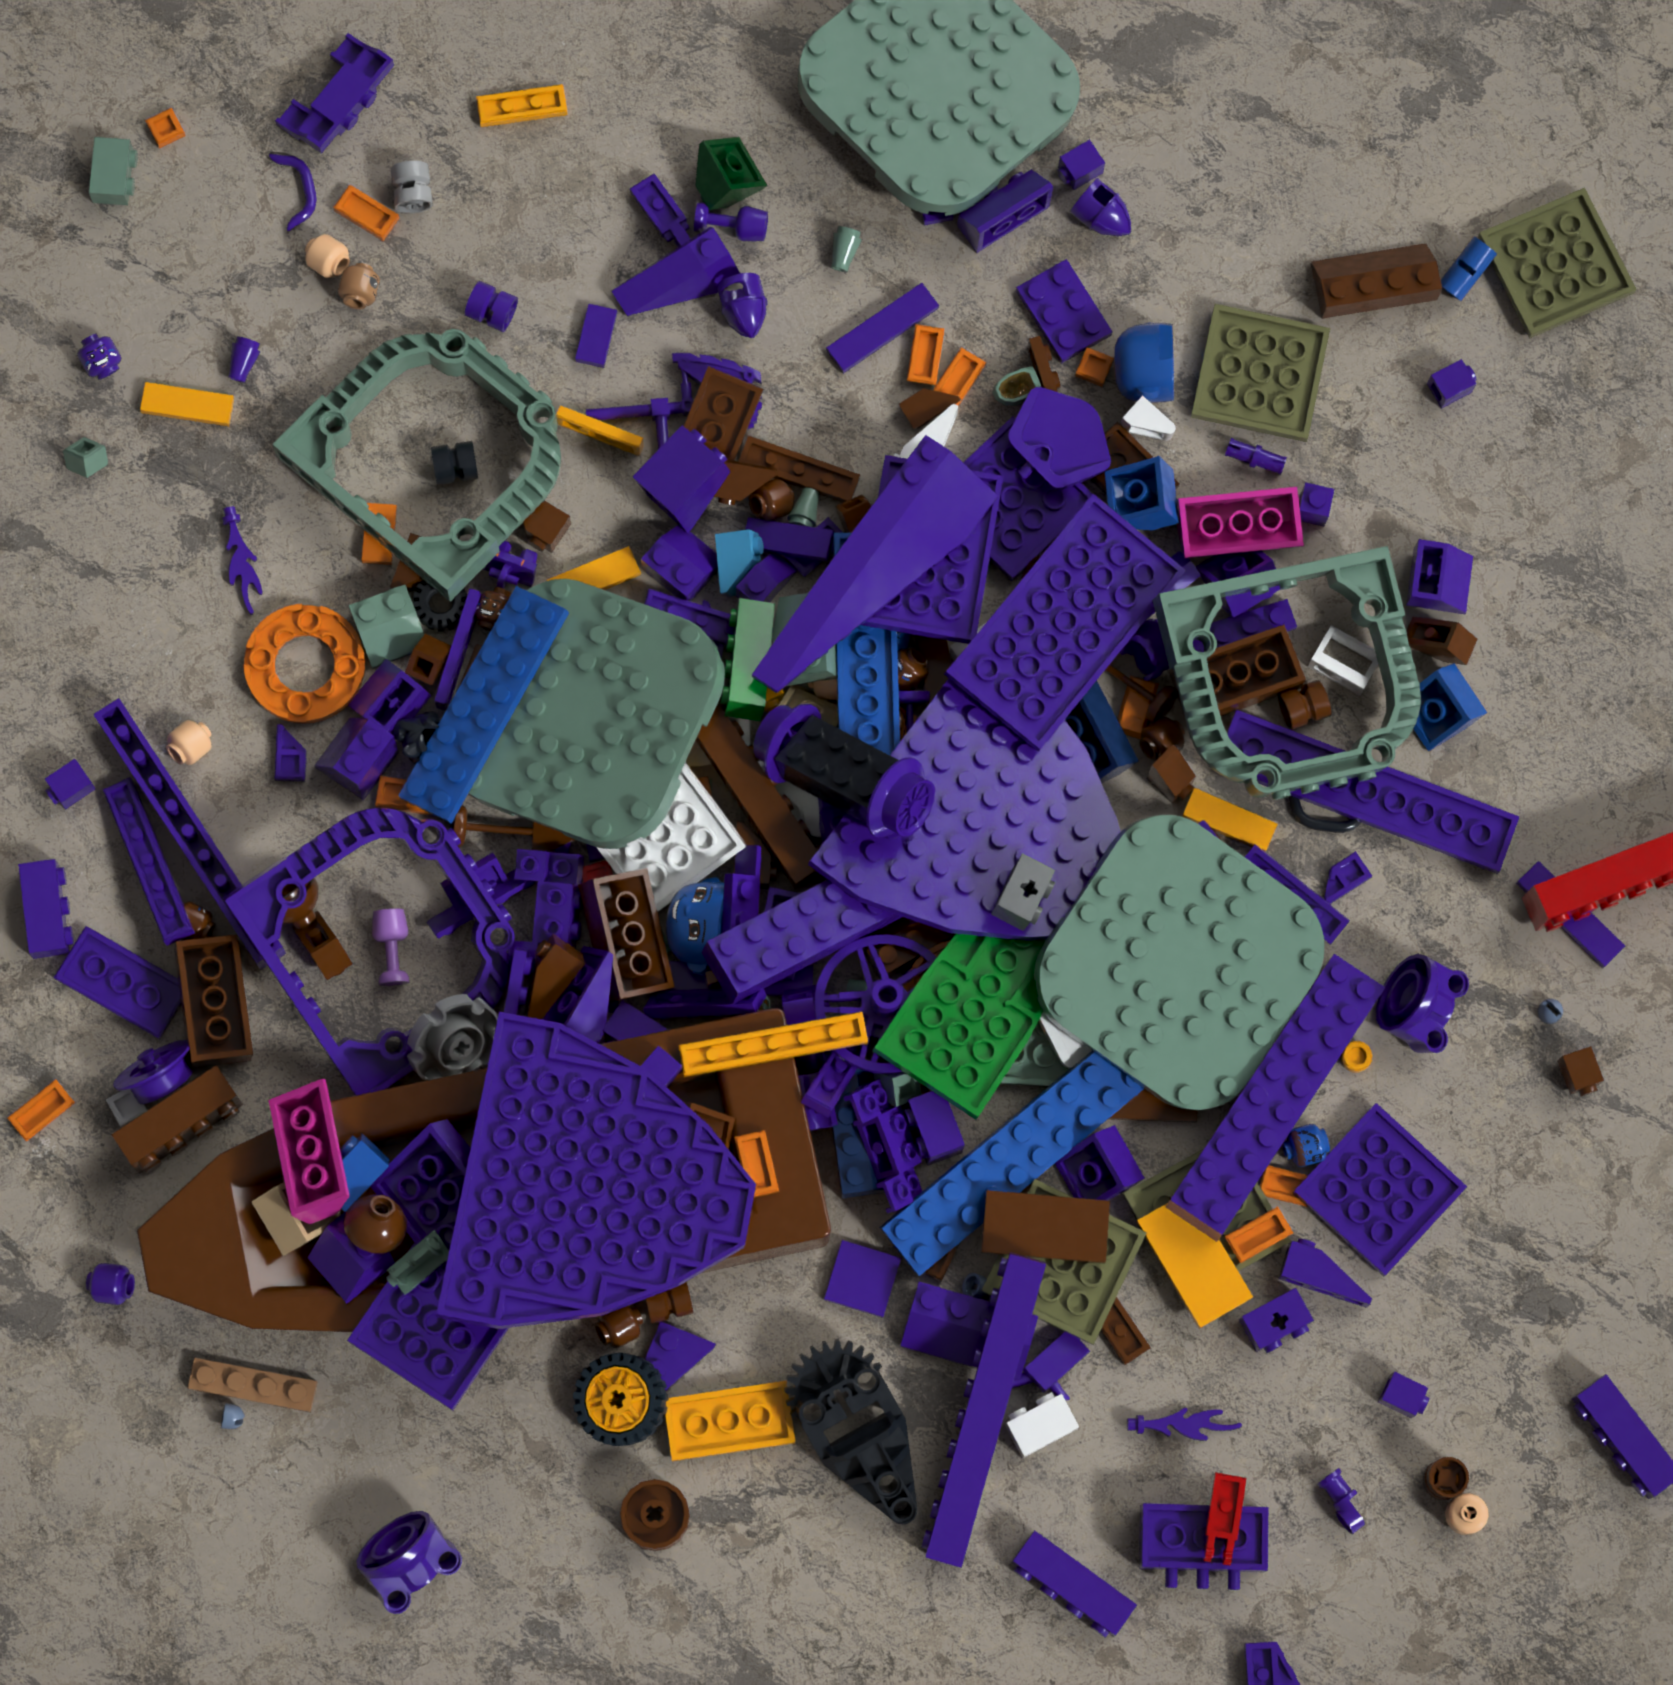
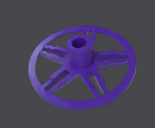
(879, 1001)

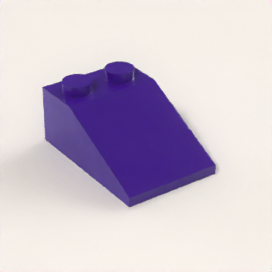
(586, 999)

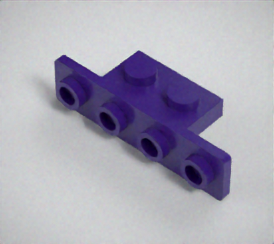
(742, 888)
(457, 915)

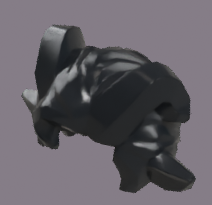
(415, 733)

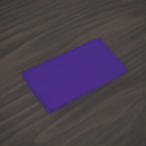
(121, 982)

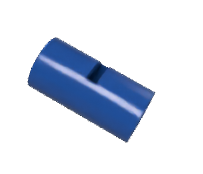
(1467, 268)

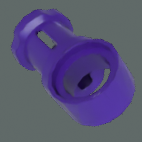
(1341, 1495)

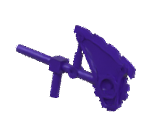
(660, 409)

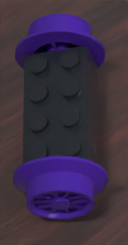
(844, 771)

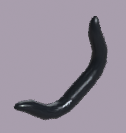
(1320, 824)

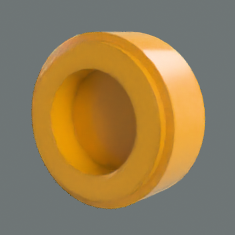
(1356, 1056)

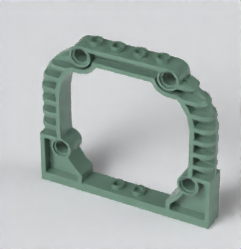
(440, 559)
(1361, 579)

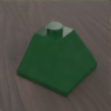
(726, 173)

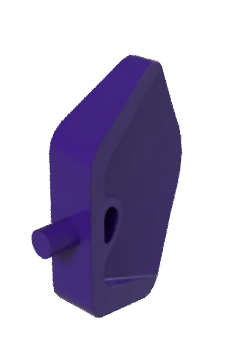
(1059, 438)

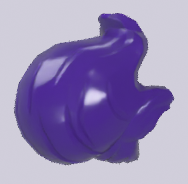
(1148, 650)

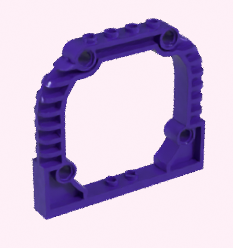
(261, 911)

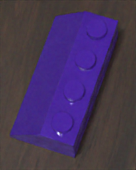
(951, 1326)

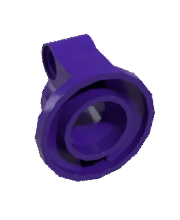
(1420, 1002)
(406, 1558)

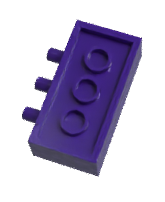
(1175, 1540)

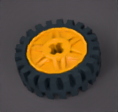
(601, 1388)

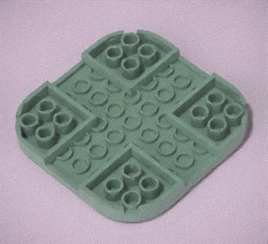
(938, 93)
(604, 719)
(1179, 962)

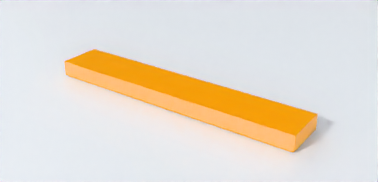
(773, 1044)

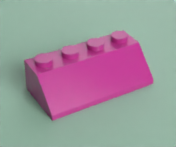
(1239, 522)
(309, 1152)

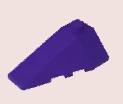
(679, 276)

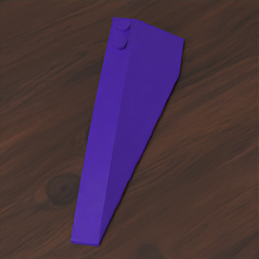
(907, 530)

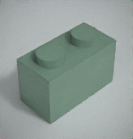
(112, 171)

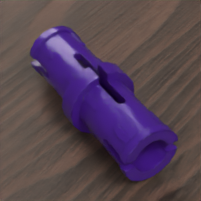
(1255, 456)

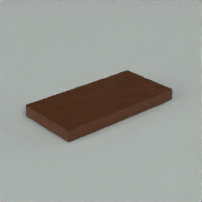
(1045, 1226)

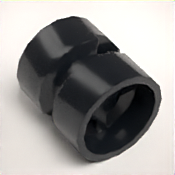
(454, 462)

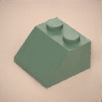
(387, 625)

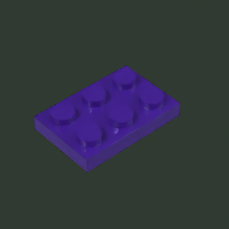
(1064, 311)

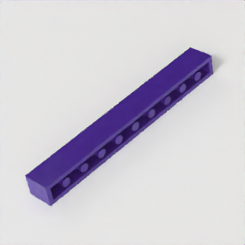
(175, 813)
(985, 1409)

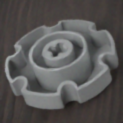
(452, 1038)

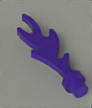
(238, 563)
(1187, 1427)

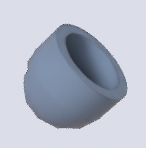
(1546, 1014)
(969, 1283)
(232, 1416)

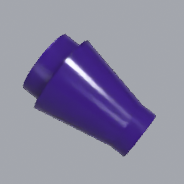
(243, 356)

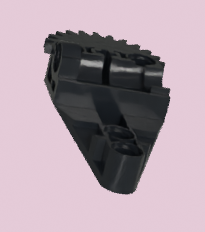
(869, 1450)

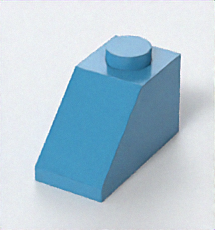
(736, 557)

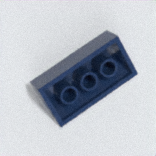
(1101, 734)
(852, 1160)

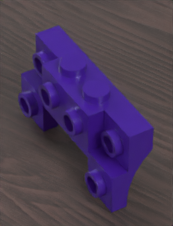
(342, 98)
(556, 897)
(887, 1143)

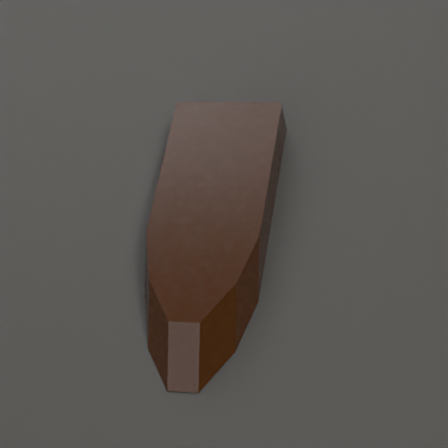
(220, 1258)

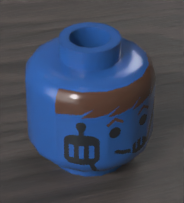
(1306, 1145)

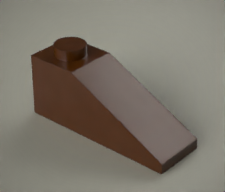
(552, 972)

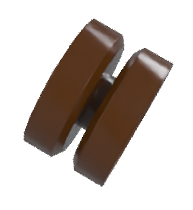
(652, 1496)

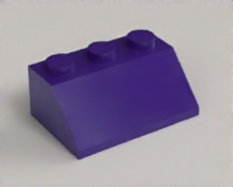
(1005, 209)

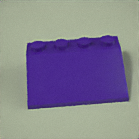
(428, 1182)

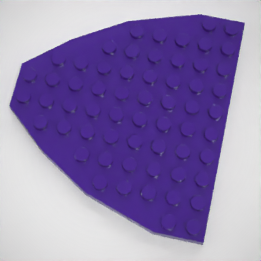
(987, 810)
(584, 1186)

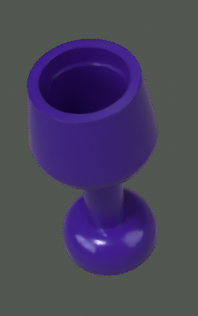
(749, 223)

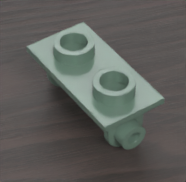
(418, 1263)

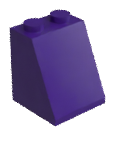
(683, 476)
(358, 756)

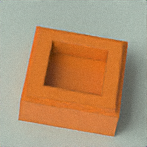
(165, 128)
(1094, 367)

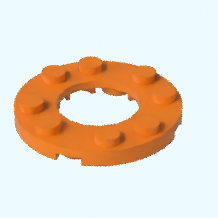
(295, 622)

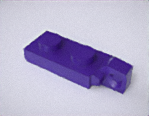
(661, 210)

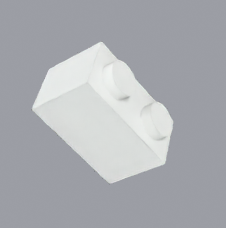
(1041, 1425)

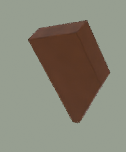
(926, 405)

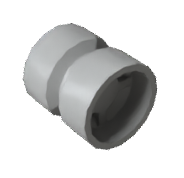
(411, 186)

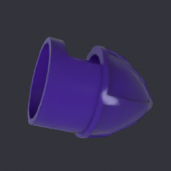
(1103, 210)
(743, 307)

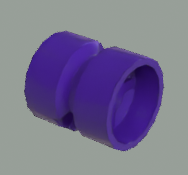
(491, 306)

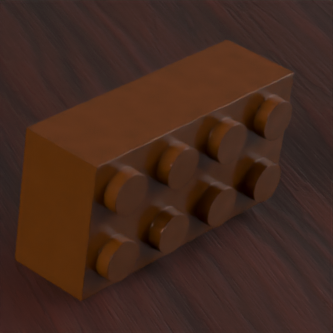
(1252, 670)
(213, 1001)
(178, 1120)

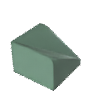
(85, 457)

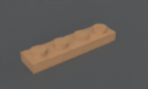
(252, 1385)

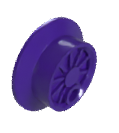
(156, 1072)

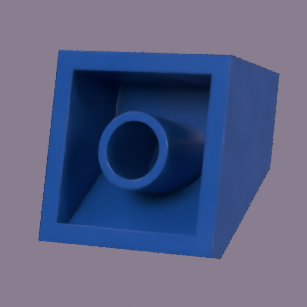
(1143, 493)
(1446, 707)
(362, 1166)

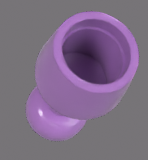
(389, 928)

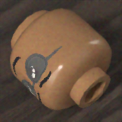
(359, 286)

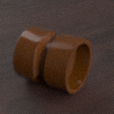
(1303, 705)
(673, 1301)
(1445, 1478)

